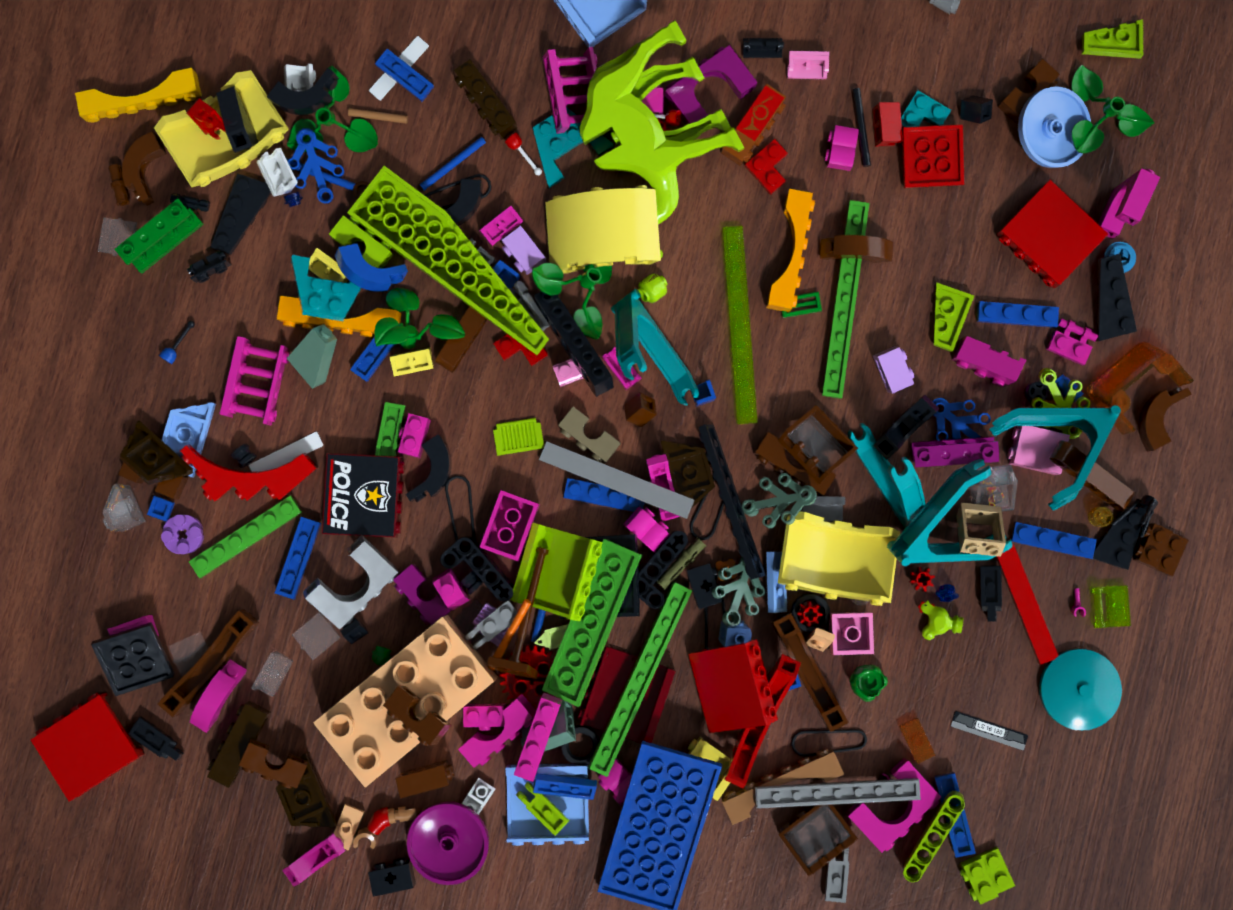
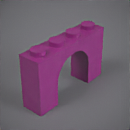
(722, 65)

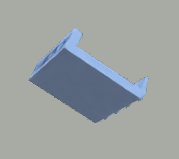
(599, 18)
(525, 827)

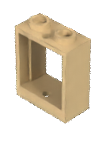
(990, 516)

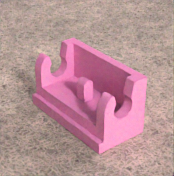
(807, 65)

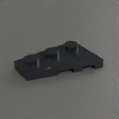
(1120, 541)

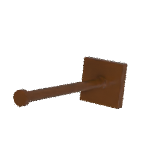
(514, 665)

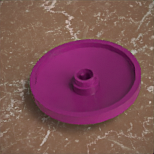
(448, 843)

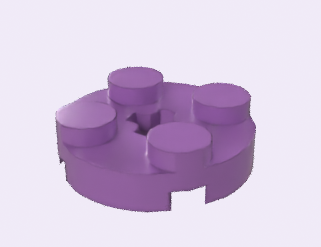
(171, 535)

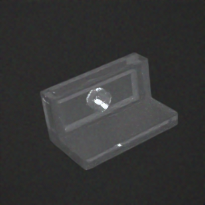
(272, 673)

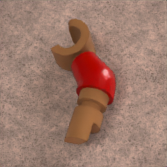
(380, 820)

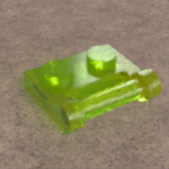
(1117, 606)

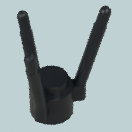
(1145, 507)

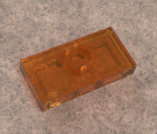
(917, 740)

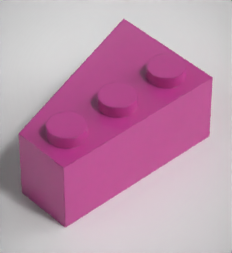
(988, 362)

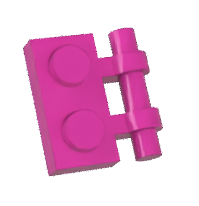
(1069, 347)

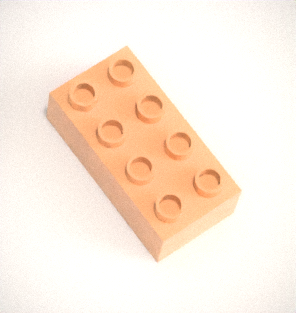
(436, 668)

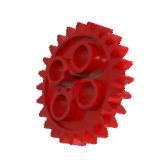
(534, 659)

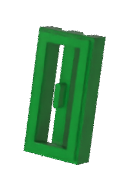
(808, 311)

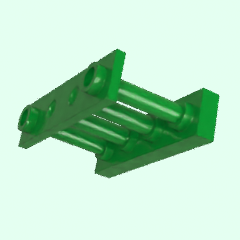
(159, 236)

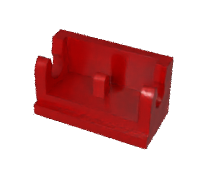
(206, 118)
(887, 124)

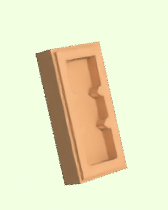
(820, 639)
(348, 824)

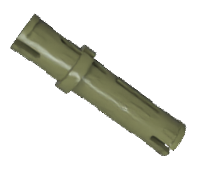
(681, 563)

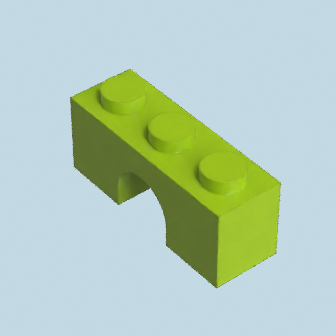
(347, 233)

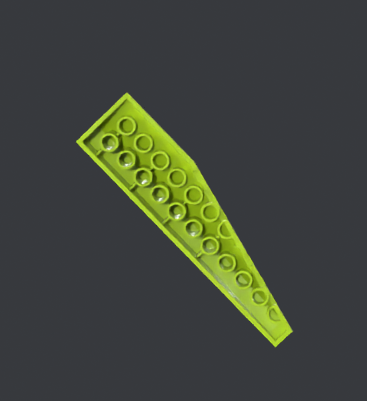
(442, 251)

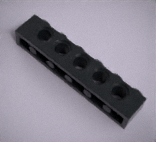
(575, 343)

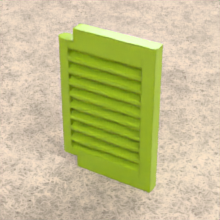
(518, 436)

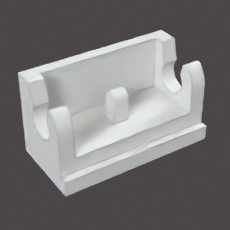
(277, 172)

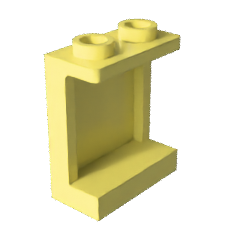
(705, 750)

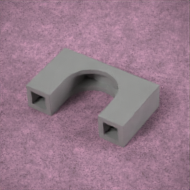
(342, 608)

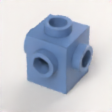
(735, 634)

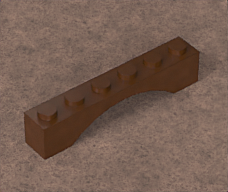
(809, 672)
(199, 675)

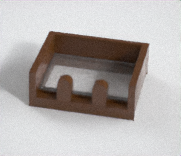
(817, 444)
(817, 837)

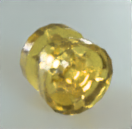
(1105, 516)

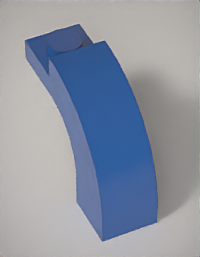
(363, 274)

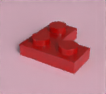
(763, 164)
(508, 347)

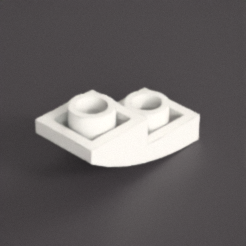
(478, 795)

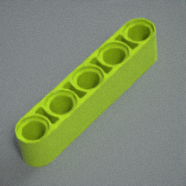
(933, 846)

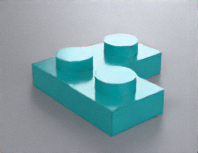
(924, 108)

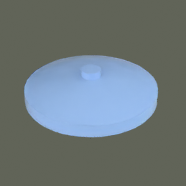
(1047, 126)

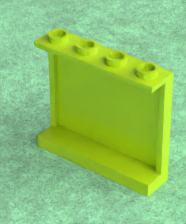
(565, 571)

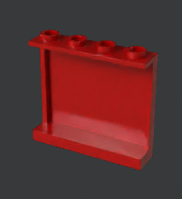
(1052, 234)
(733, 687)
(85, 747)

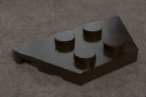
(152, 457)
(689, 470)
(307, 802)

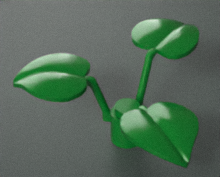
(1131, 118)
(360, 135)
(549, 279)
(391, 332)

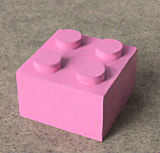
(852, 633)

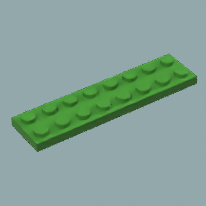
(587, 638)

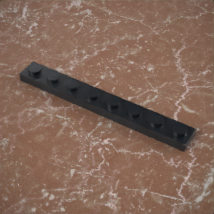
(732, 502)

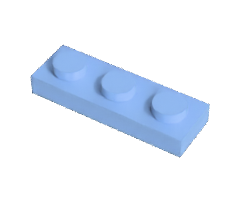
(776, 592)

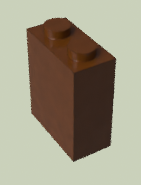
(424, 778)

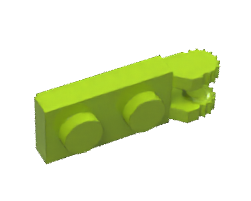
(544, 810)

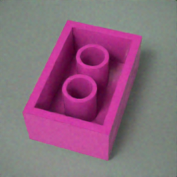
(509, 525)

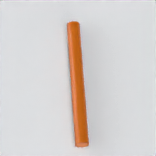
(511, 630)

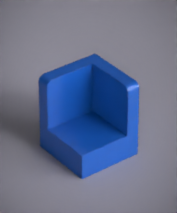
(506, 274)
(706, 393)

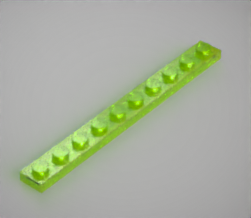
(739, 325)

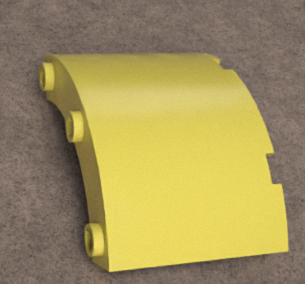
(208, 159)
(603, 228)
(838, 559)

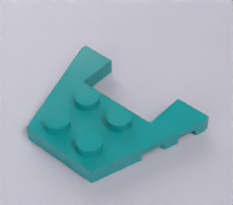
(554, 145)
(321, 296)

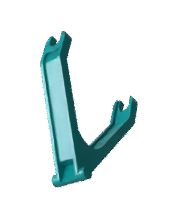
(636, 325)
(1092, 421)
(900, 490)
(912, 543)

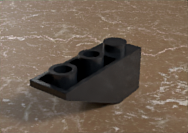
(236, 120)

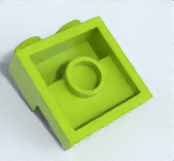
(986, 875)

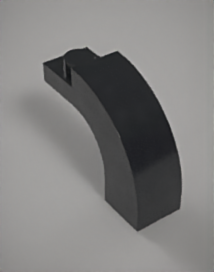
(306, 101)
(468, 201)
(905, 426)
(440, 470)

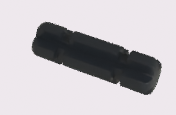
(191, 202)

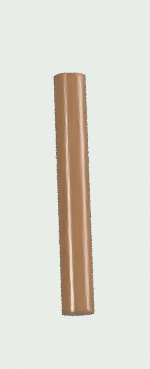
(378, 115)

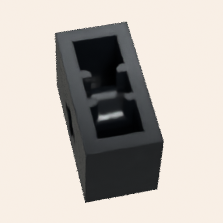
(696, 577)
(382, 884)

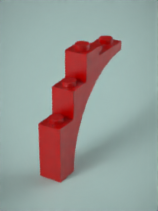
(248, 484)
(750, 739)

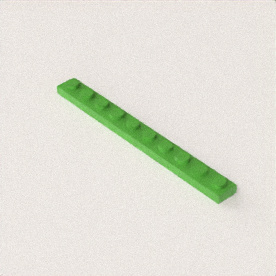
(844, 306)
(639, 679)

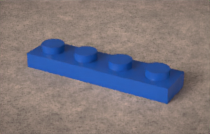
(1017, 314)
(600, 495)
(1053, 540)
(298, 558)
(960, 832)

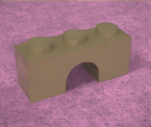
(573, 426)

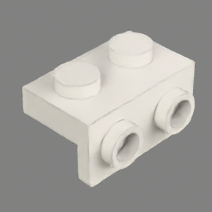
(299, 77)

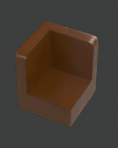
(640, 409)

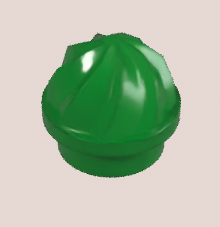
(381, 655)

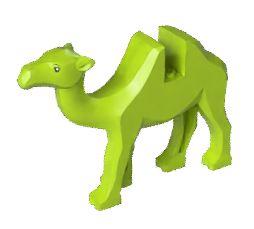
(644, 148)

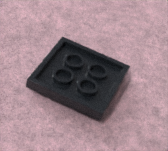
(133, 659)

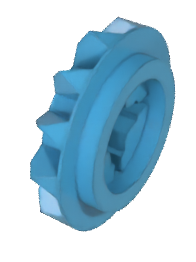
(1126, 252)

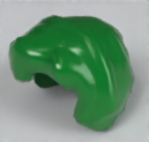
(867, 682)

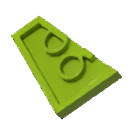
(1115, 42)
(950, 315)

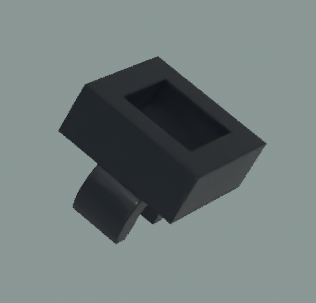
(354, 631)

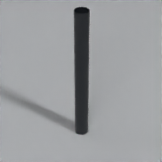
(861, 126)

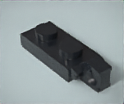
(991, 590)
(155, 739)

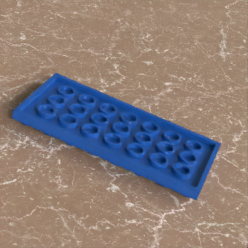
(659, 827)

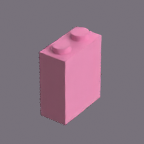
(1034, 447)

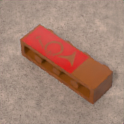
(755, 123)

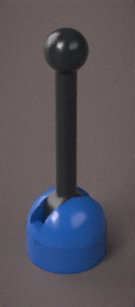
(169, 354)

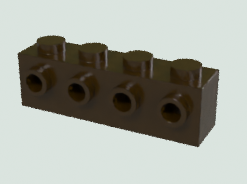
(485, 99)
(248, 725)

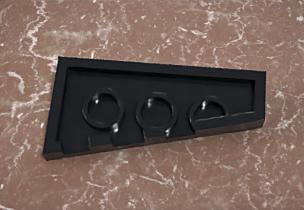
(240, 211)
(1114, 304)

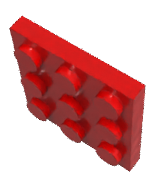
(933, 156)

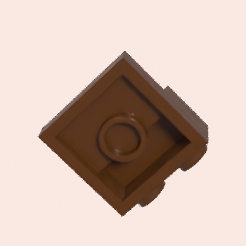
(1160, 549)

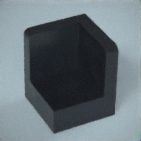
(976, 109)

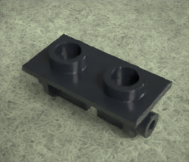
(762, 47)
(202, 271)

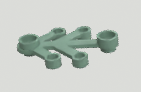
(781, 501)
(741, 589)

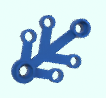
(314, 162)
(957, 422)

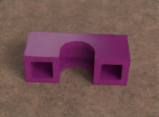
(409, 584)

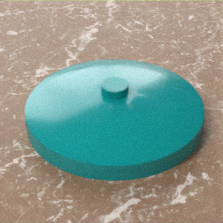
(1080, 689)

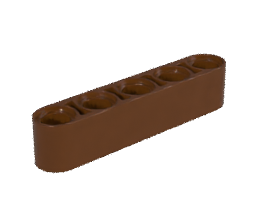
(455, 349)
(1098, 480)

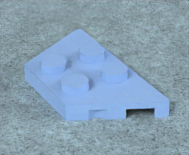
(188, 427)

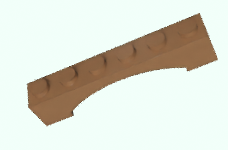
(822, 766)

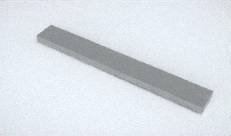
(617, 480)
(837, 793)

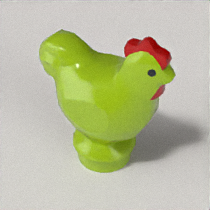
(939, 621)

